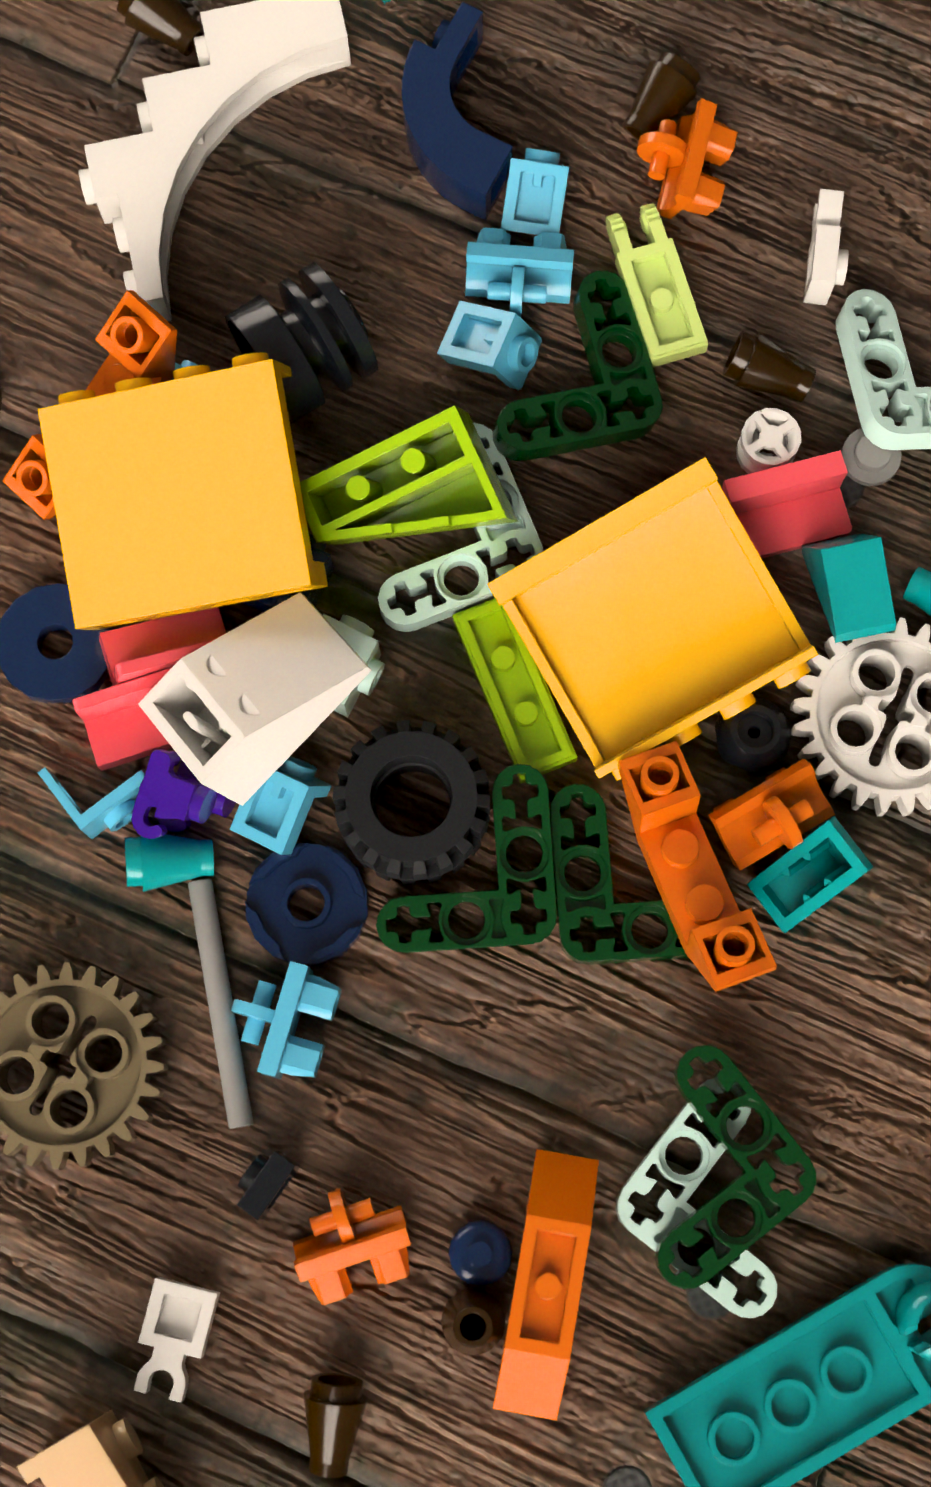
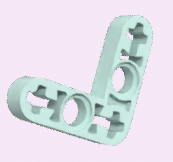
(908, 403)
(493, 541)
(678, 1209)

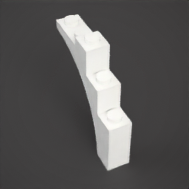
(243, 61)

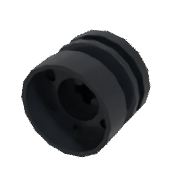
(311, 337)

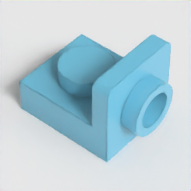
(535, 193)
(491, 343)
(280, 806)

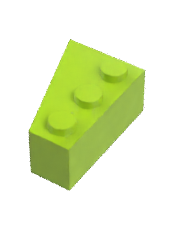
(409, 485)

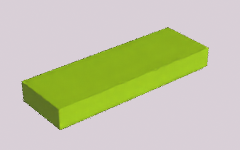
(514, 689)

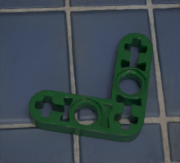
(611, 383)
(598, 902)
(494, 903)
(750, 1186)

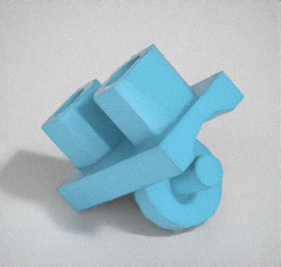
(519, 272)
(299, 994)

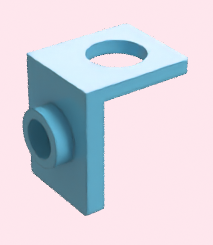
(110, 812)

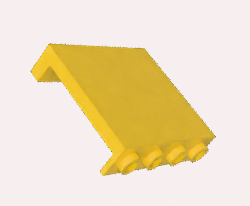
(178, 494)
(654, 619)

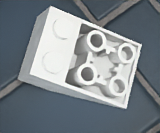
(254, 696)

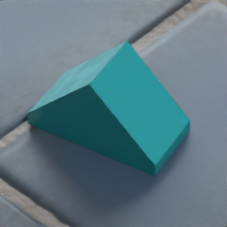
(852, 585)
(810, 875)

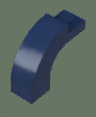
(449, 152)

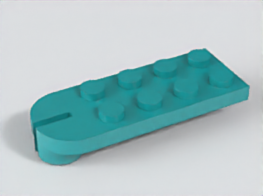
(805, 1389)

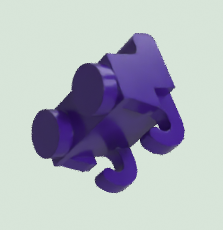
(176, 796)

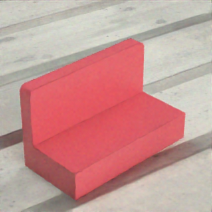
(792, 503)
(157, 643)
(118, 725)

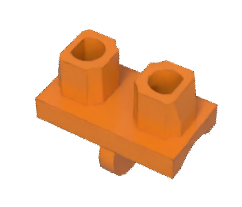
(678, 156)
(771, 814)
(350, 1237)

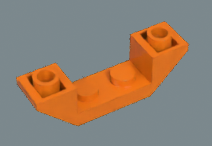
(138, 347)
(711, 929)
(547, 1285)

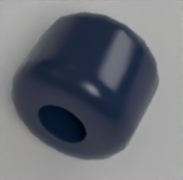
(480, 1253)

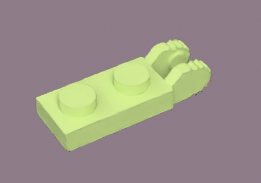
(657, 289)

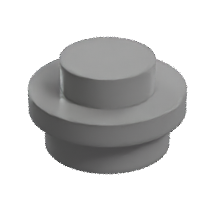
(867, 462)

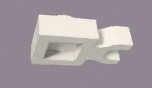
(825, 262)
(176, 1327)

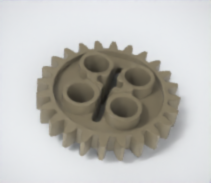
(110, 1096)

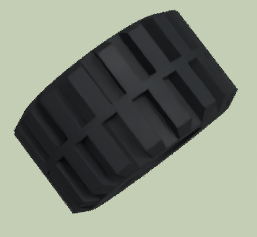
(402, 752)

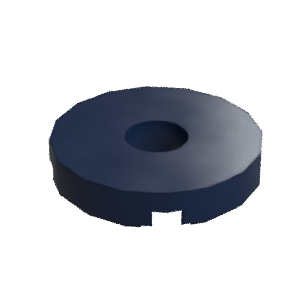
(21, 641)
(313, 940)

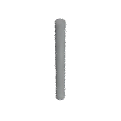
(220, 1004)

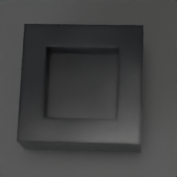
(265, 1183)

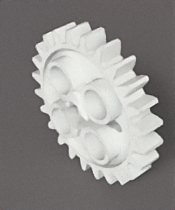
(841, 696)

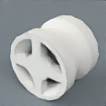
(776, 432)

